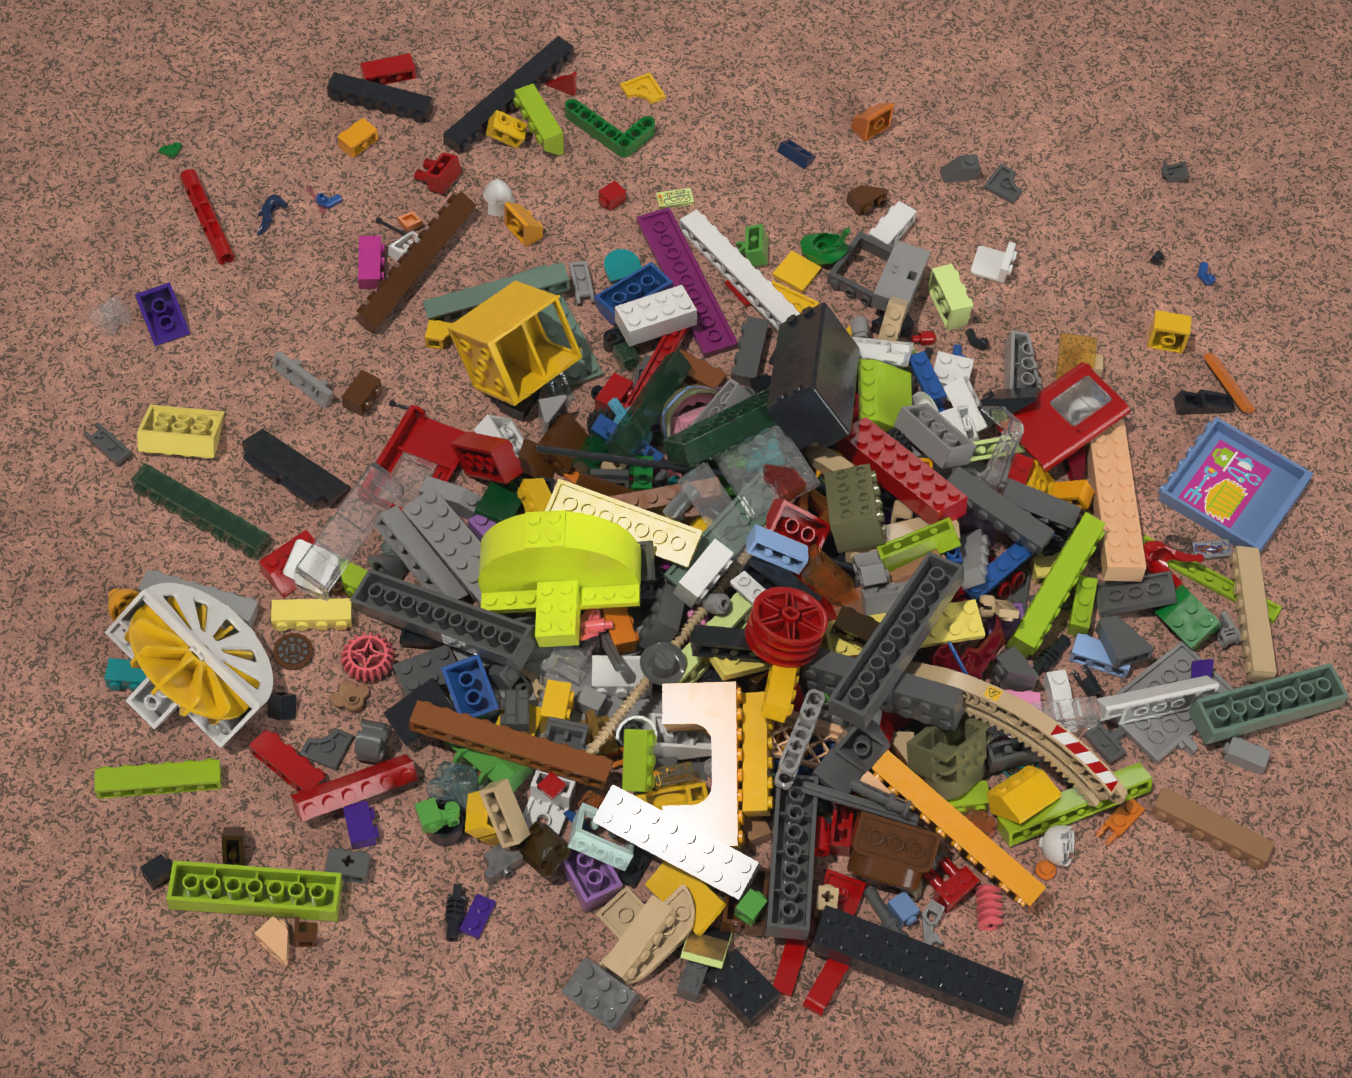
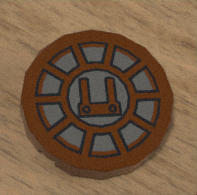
(293, 651)

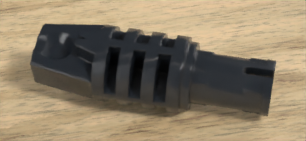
(1050, 655)
(454, 913)

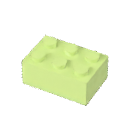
(949, 297)

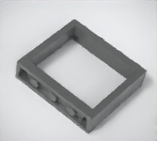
(849, 287)

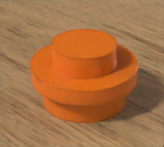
(1045, 870)

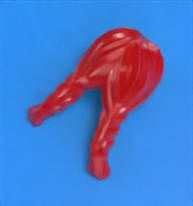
(1158, 554)

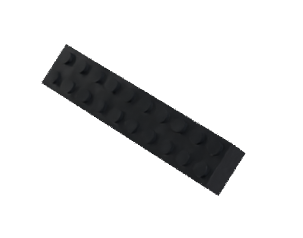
(916, 965)

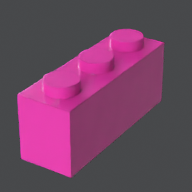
(370, 261)

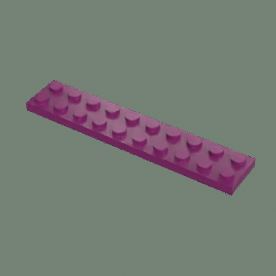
(680, 266)

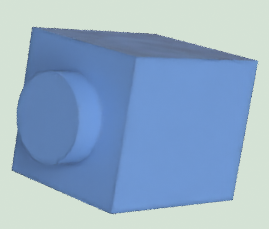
(903, 909)

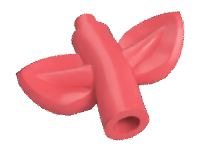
(592, 624)

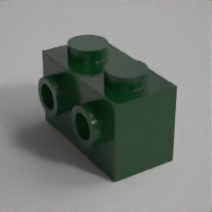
(591, 444)

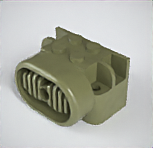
(950, 759)

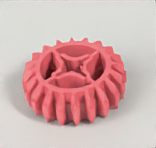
(382, 660)

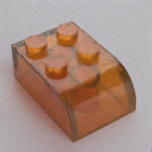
(828, 578)

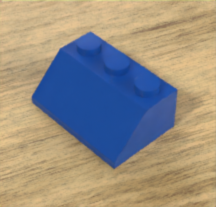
(471, 688)

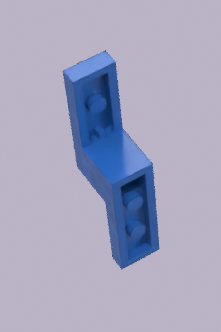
(928, 379)

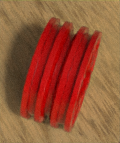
(786, 627)

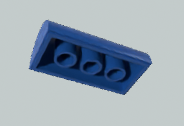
(637, 285)

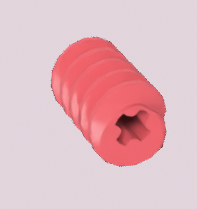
(988, 907)

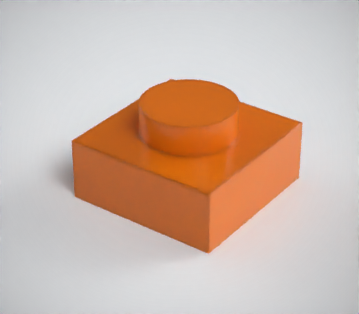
(410, 221)

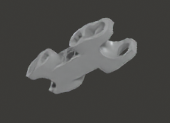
(799, 739)

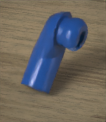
(1202, 274)

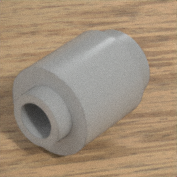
(860, 327)
(716, 603)

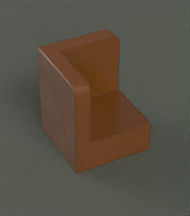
(305, 934)

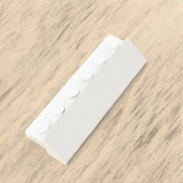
(887, 351)
(1156, 700)

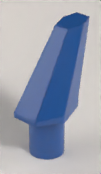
(570, 815)

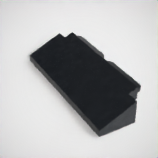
(295, 470)

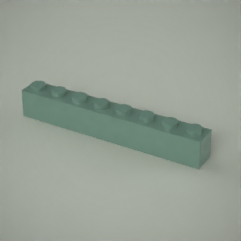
(457, 304)

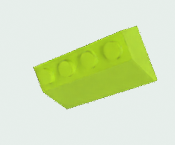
(539, 119)

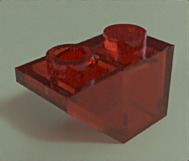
(784, 480)

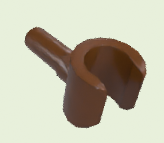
(339, 592)

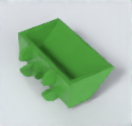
(491, 767)

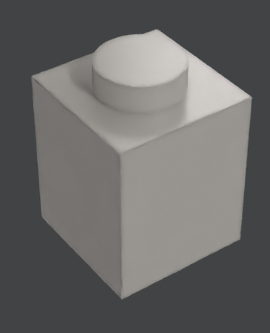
(589, 700)

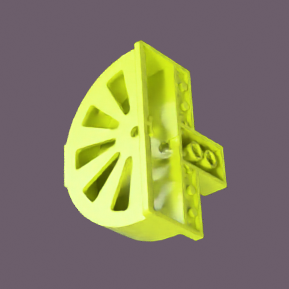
(558, 567)

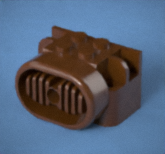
(891, 851)

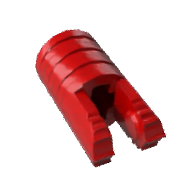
(822, 837)

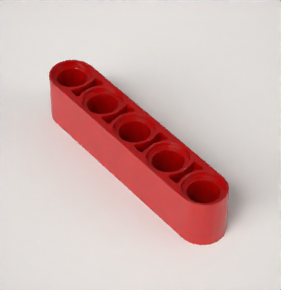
(824, 986)

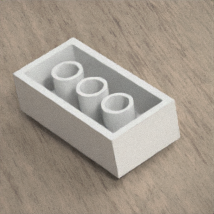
(655, 315)

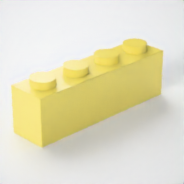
(311, 613)

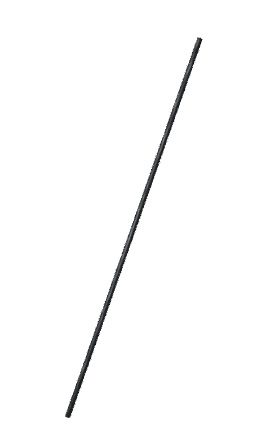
(656, 464)

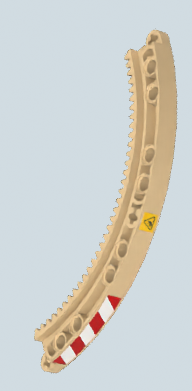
(1035, 729)

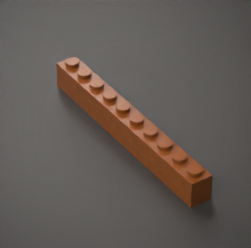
(510, 744)

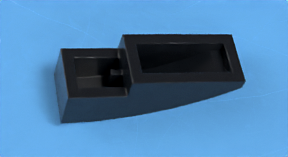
(1203, 403)

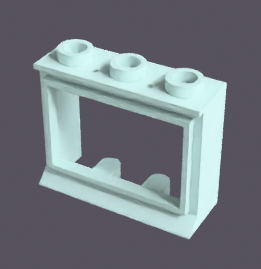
(596, 846)

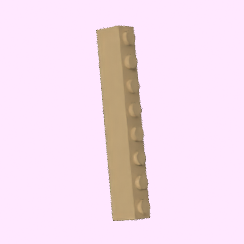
(1252, 614)

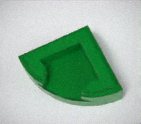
(171, 150)

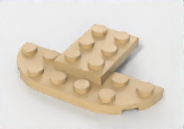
(625, 907)

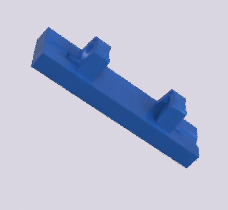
(604, 427)

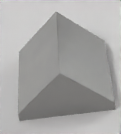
(550, 409)

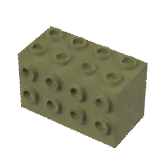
(855, 508)

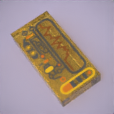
(673, 775)

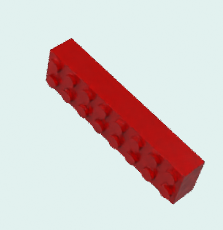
(903, 473)

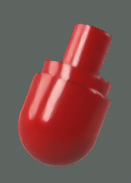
(924, 337)

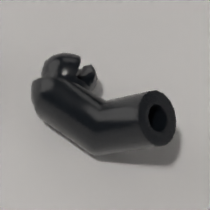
(976, 342)

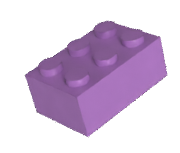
(590, 879)

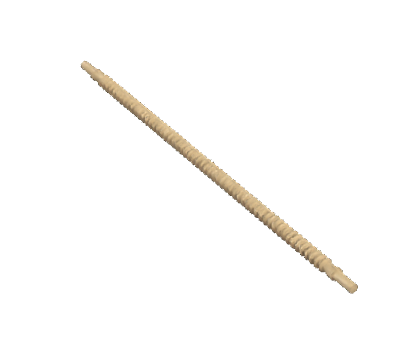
(593, 748)

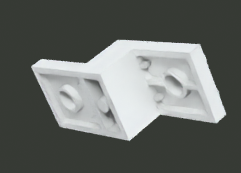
(542, 807)

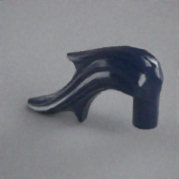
(267, 210)

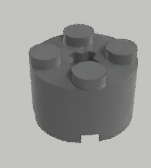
(372, 740)

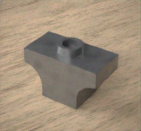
(500, 863)

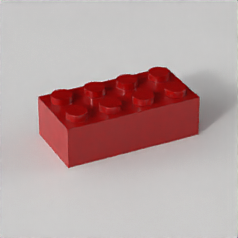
(487, 457)

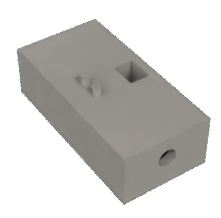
(901, 275)

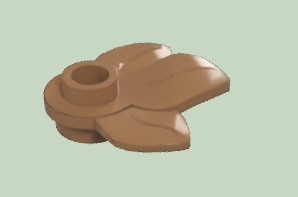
(348, 693)

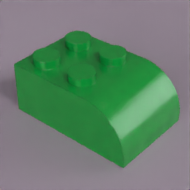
(1189, 618)

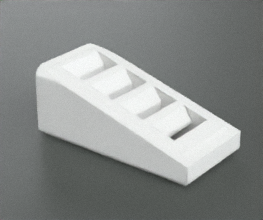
(394, 249)

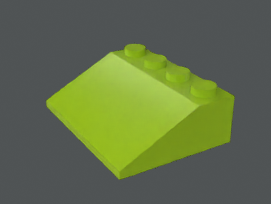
(882, 392)

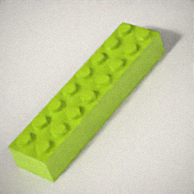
(1057, 585)
(254, 891)

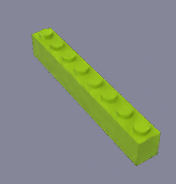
(1073, 807)

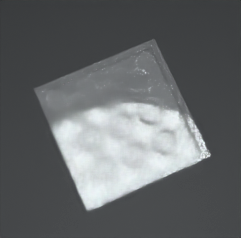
(745, 463)

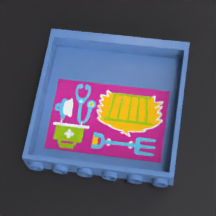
(1234, 485)

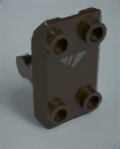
(544, 849)

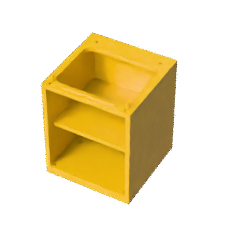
(507, 345)

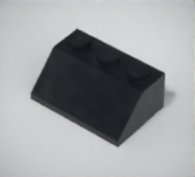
(401, 712)

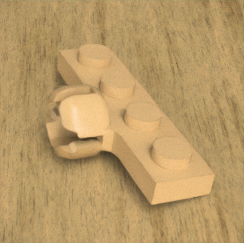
(1002, 608)

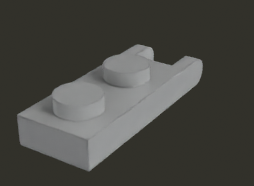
(581, 281)

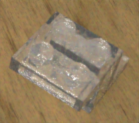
(570, 662)

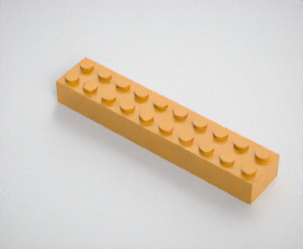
(959, 829)

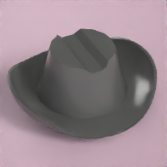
(663, 663)

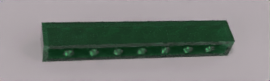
(648, 405)
(201, 511)

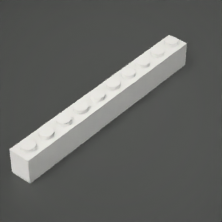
(736, 269)

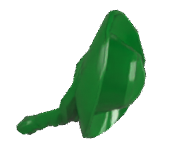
(825, 247)

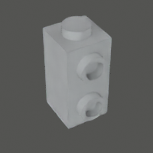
(1246, 755)

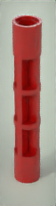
(206, 216)

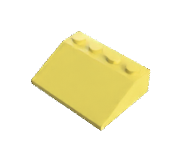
(179, 433)

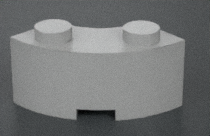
(870, 569)

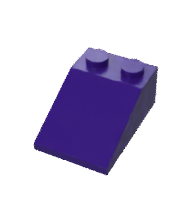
(162, 314)

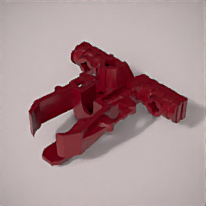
(974, 659)

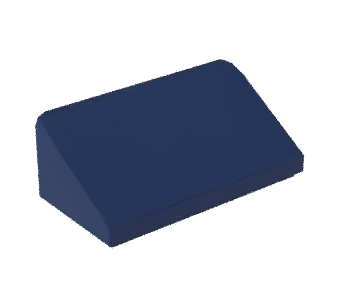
(795, 153)

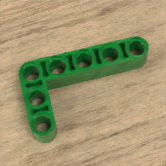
(618, 142)

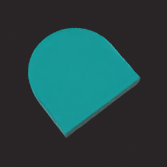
(620, 264)

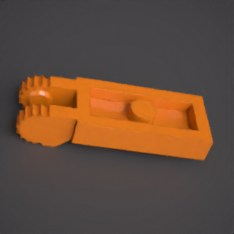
(1121, 820)

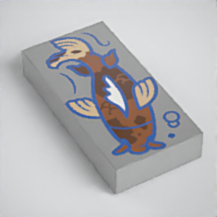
(1212, 549)

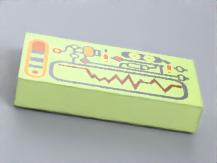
(674, 198)

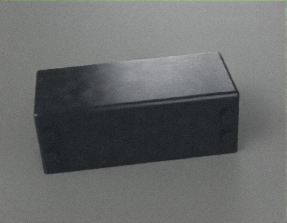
(813, 378)

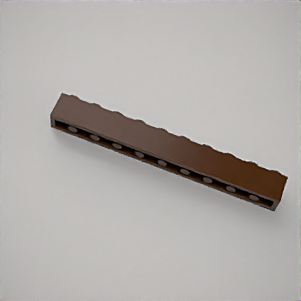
(414, 262)

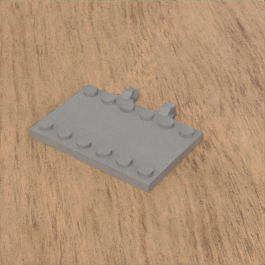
(1164, 733)

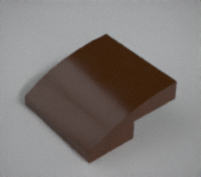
(532, 462)

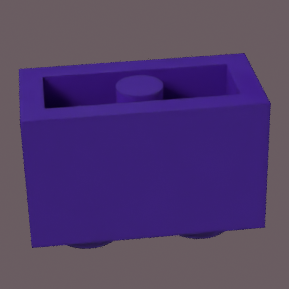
(360, 826)

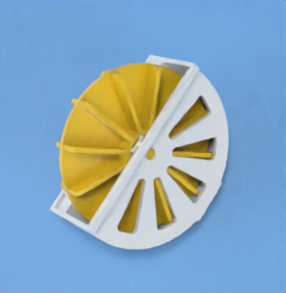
(193, 659)

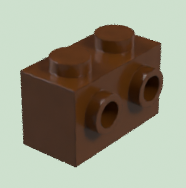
(362, 393)

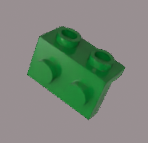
(641, 475)

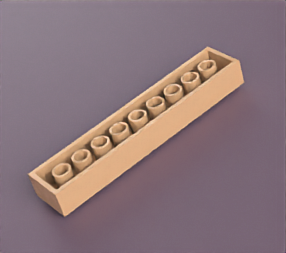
(1116, 505)

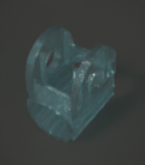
(456, 789)

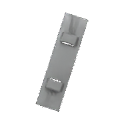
(302, 379)

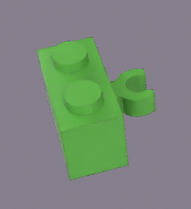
(755, 245)

